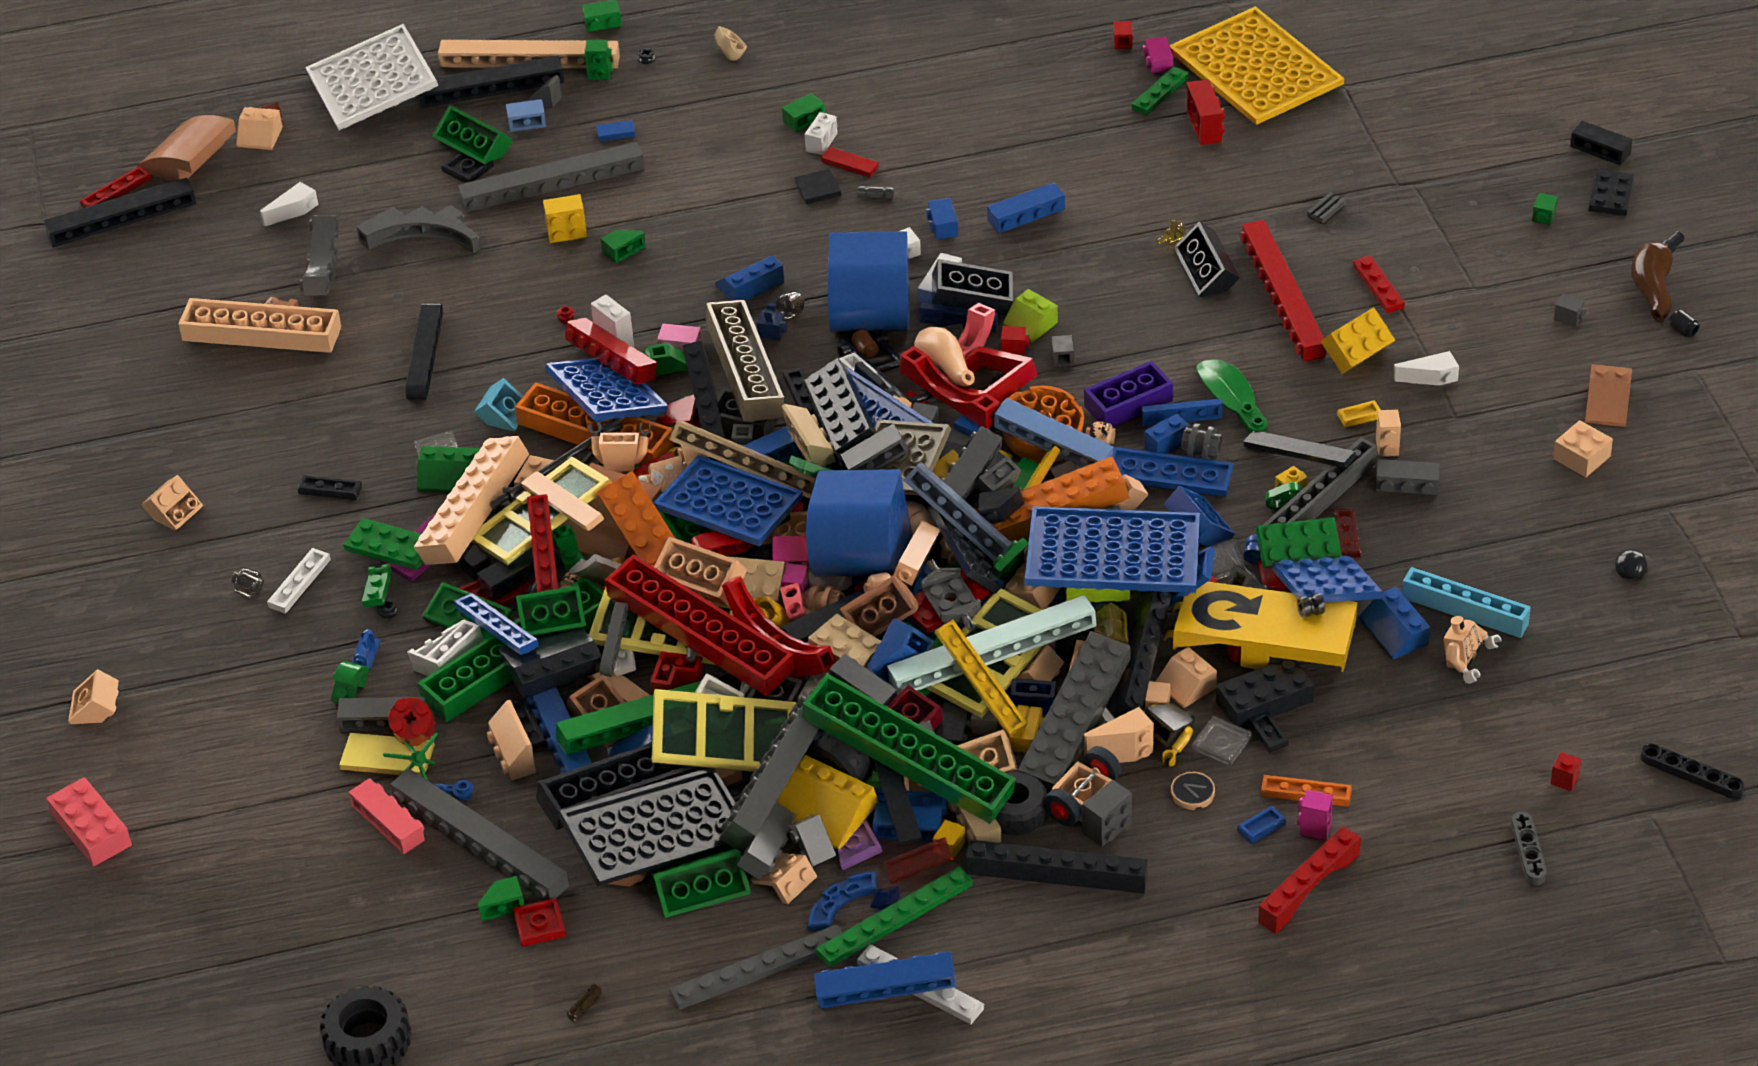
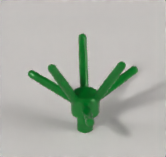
(417, 758)

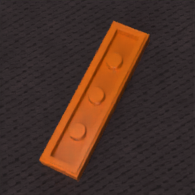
(1296, 788)

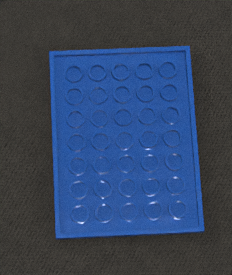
(1113, 549)

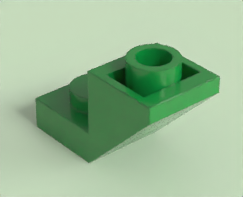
(566, 540)

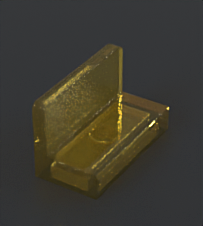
(1112, 623)

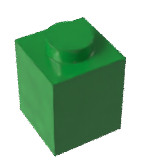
(1544, 209)

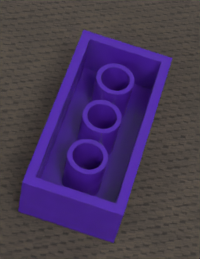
(1126, 393)

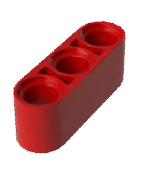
(721, 543)

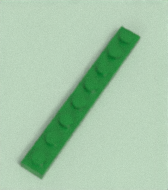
(894, 917)

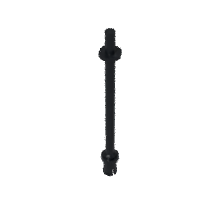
(509, 494)

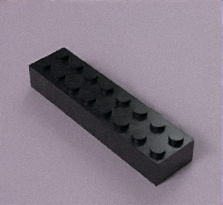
(604, 779)

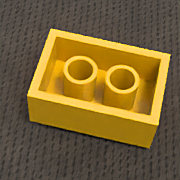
(1357, 340)

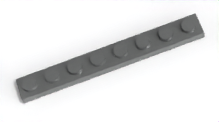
(751, 969)

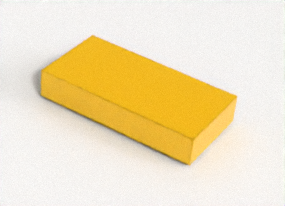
(1358, 413)

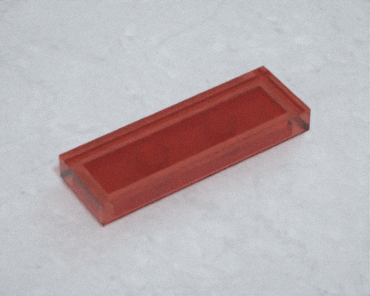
(1347, 532)
(918, 860)

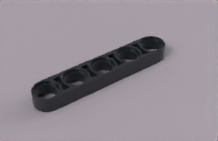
(1699, 778)

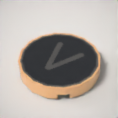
(1192, 790)

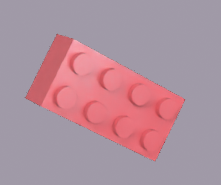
(89, 821)

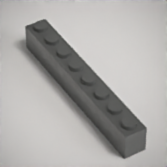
(1327, 486)

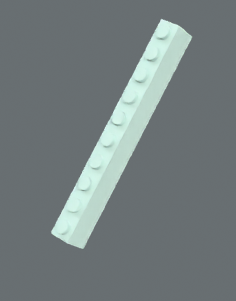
(996, 643)

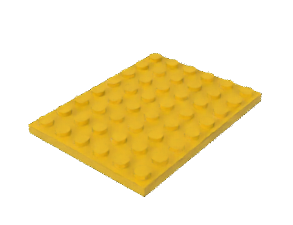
(1256, 65)

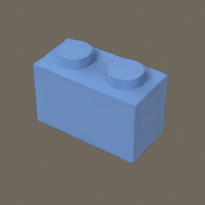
(526, 115)

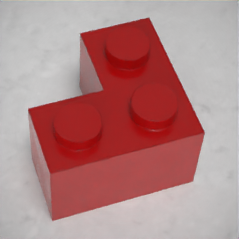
(675, 671)

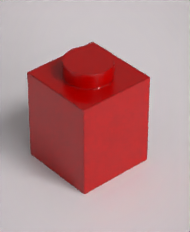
(1123, 35)
(1014, 340)
(1565, 771)

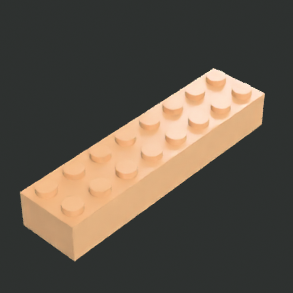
(260, 325)
(470, 500)

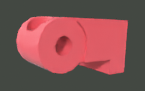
(794, 605)

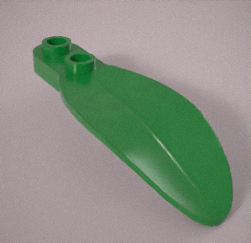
(1234, 390)

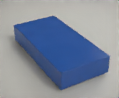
(615, 130)
(1261, 824)

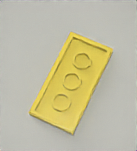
(366, 752)

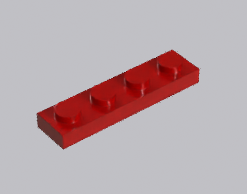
(1378, 284)

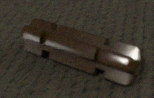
(584, 1002)

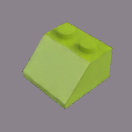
(1032, 312)

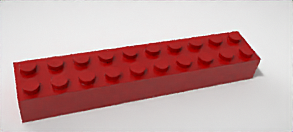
(700, 625)

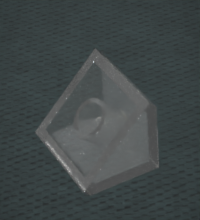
(1225, 557)

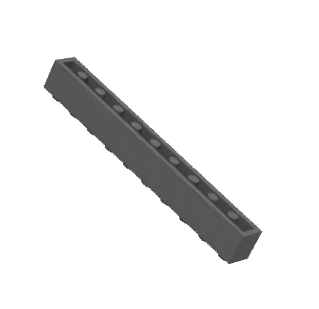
(551, 177)
(479, 835)

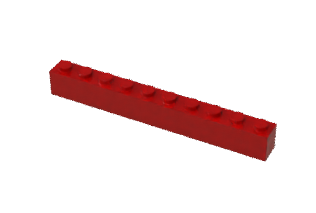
(1283, 290)

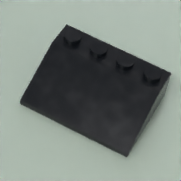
(557, 661)

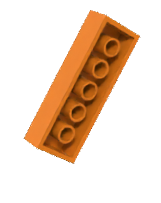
(636, 517)

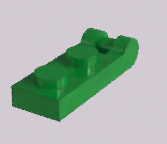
(376, 586)

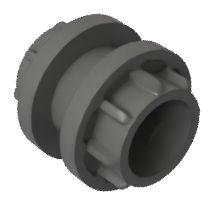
(1201, 442)

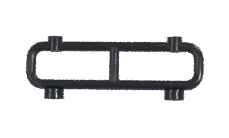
(882, 341)

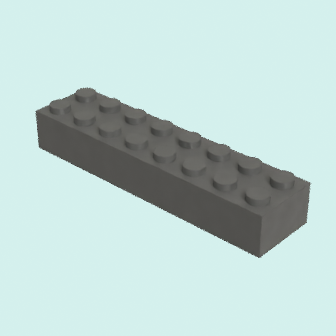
(1076, 709)
(769, 779)

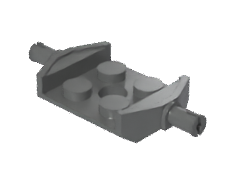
(945, 584)

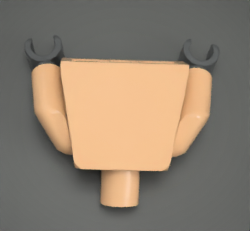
(619, 450)

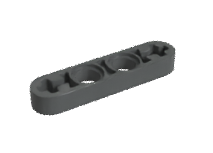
(613, 639)
(1529, 848)

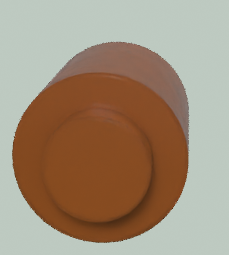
(865, 343)

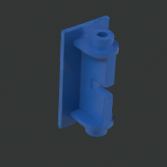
(366, 649)

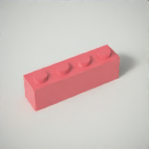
(387, 816)

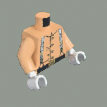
(1462, 645)

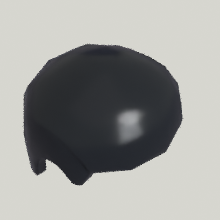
(1631, 564)

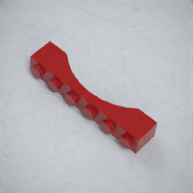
(922, 371)
(1285, 900)

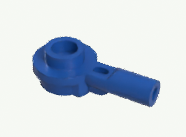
(461, 790)

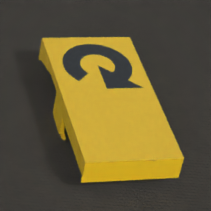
(1263, 625)

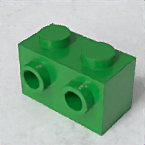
(598, 59)

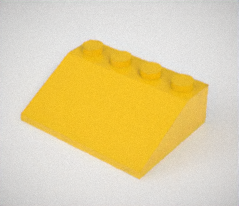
(835, 796)

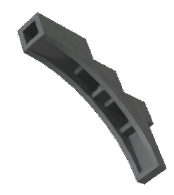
(394, 225)

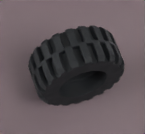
(363, 1007)

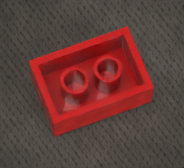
(1205, 112)

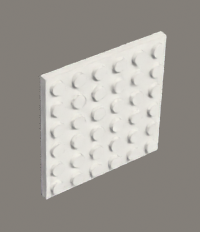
(371, 76)

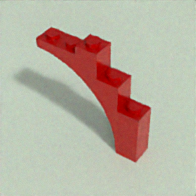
(808, 658)

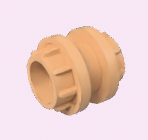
(819, 597)

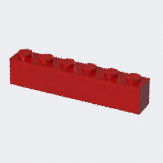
(610, 350)

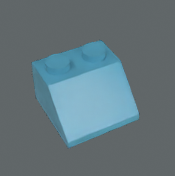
(498, 406)

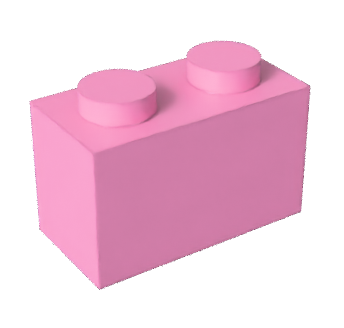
(678, 335)

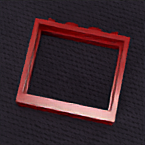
(1019, 371)

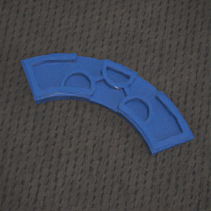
(837, 896)

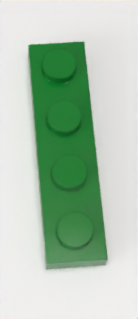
(1160, 91)

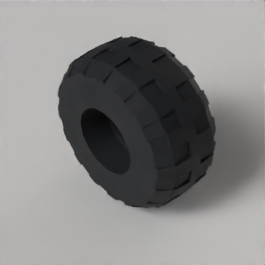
(842, 757)
(1031, 811)

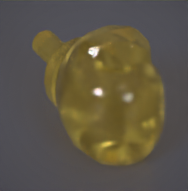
(1173, 233)

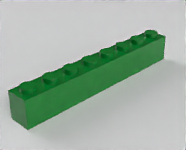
(609, 723)

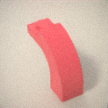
(977, 328)

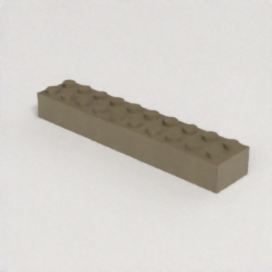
(744, 361)

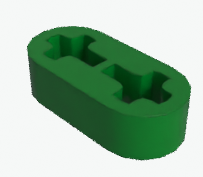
(1281, 495)

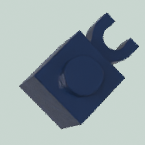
(771, 323)

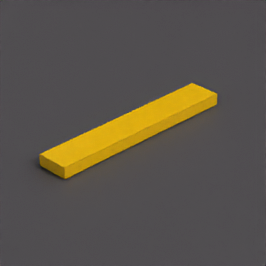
(981, 678)

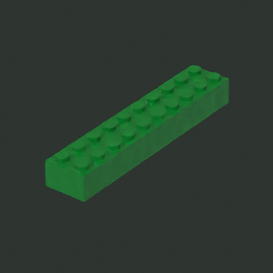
(481, 668)
(908, 748)

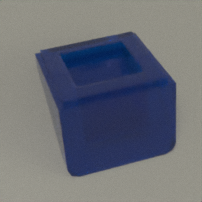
(885, 897)

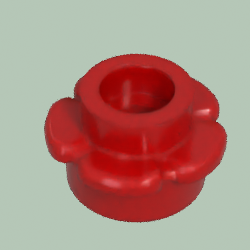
(565, 314)

